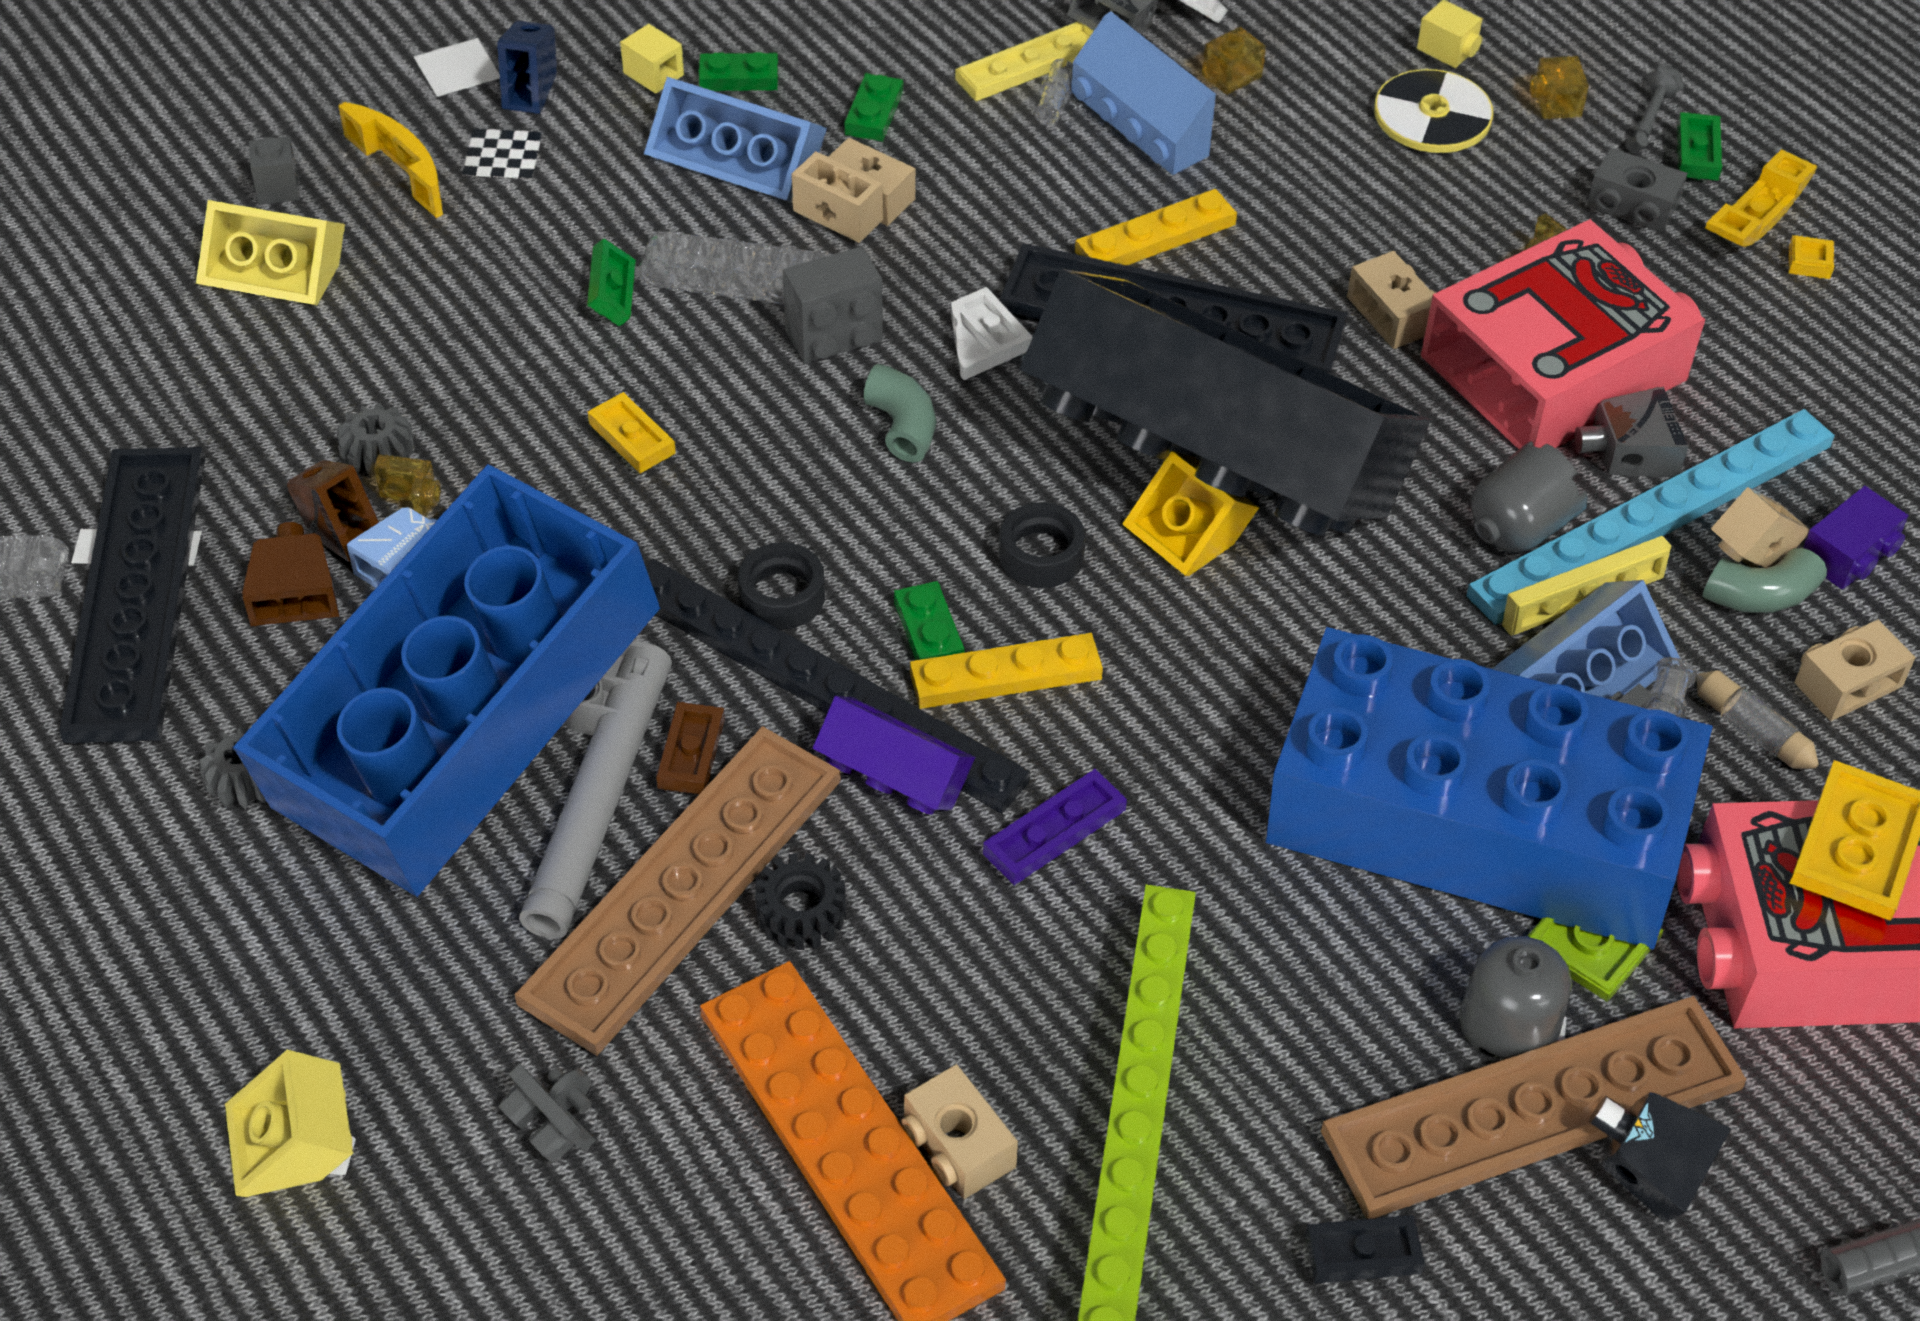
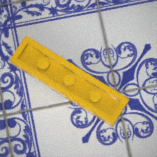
(1159, 230)
(1005, 670)

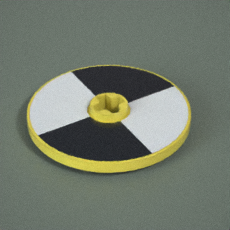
(1433, 111)

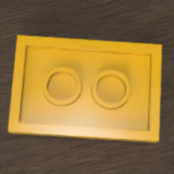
(1860, 841)

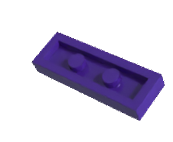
(1054, 826)

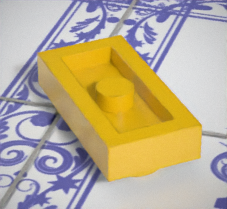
(631, 432)

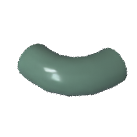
(909, 408)
(1766, 588)

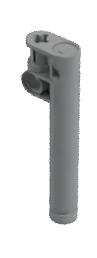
(618, 718)

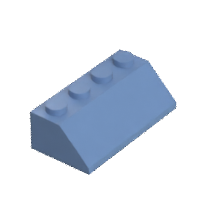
(1144, 95)
(731, 138)
(1598, 644)

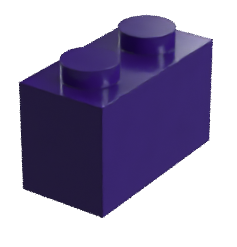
(1857, 536)

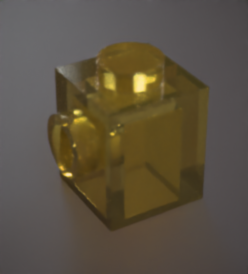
(1233, 60)
(1559, 87)

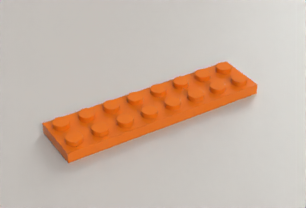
(852, 1149)

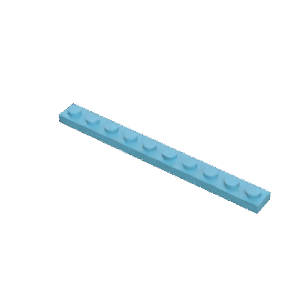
(1659, 508)

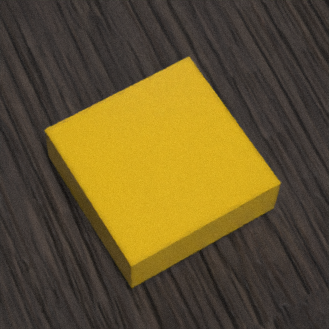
(1811, 257)

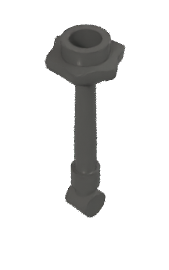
(1663, 82)

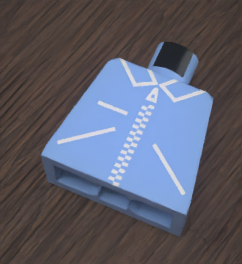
(386, 544)

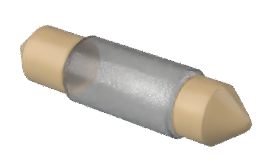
(1757, 720)

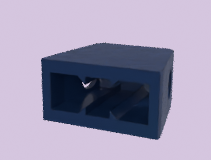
(526, 52)

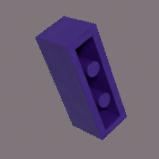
(893, 755)

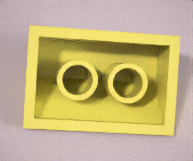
(268, 252)

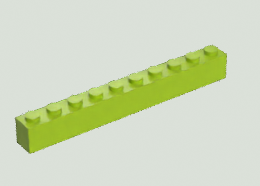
(1137, 1108)

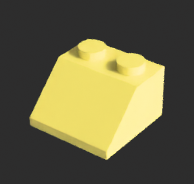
(288, 1125)

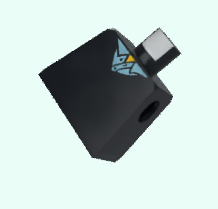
(1659, 1150)

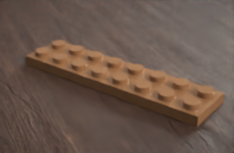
(677, 891)
(1525, 1106)

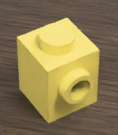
(1450, 34)
(651, 58)

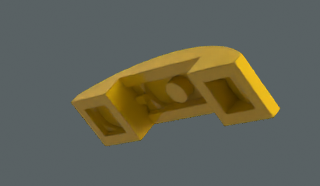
(376, 131)
(1765, 201)

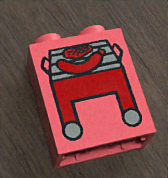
(1559, 334)
(1785, 949)

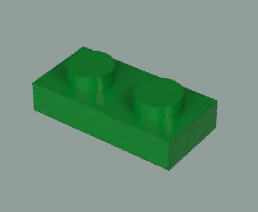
(739, 71)
(874, 107)
(1699, 145)
(611, 282)
(927, 621)

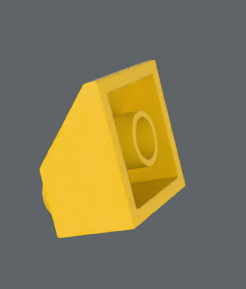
(1186, 517)

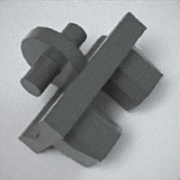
(533, 1096)

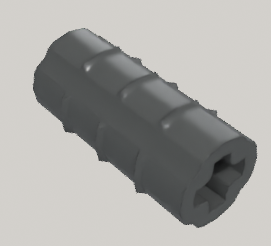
(1873, 1259)

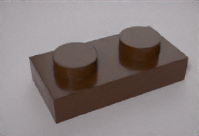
(690, 748)

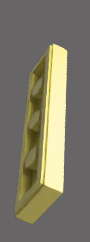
(1022, 61)
(1560, 593)

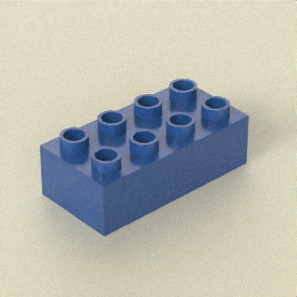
(450, 678)
(1488, 786)

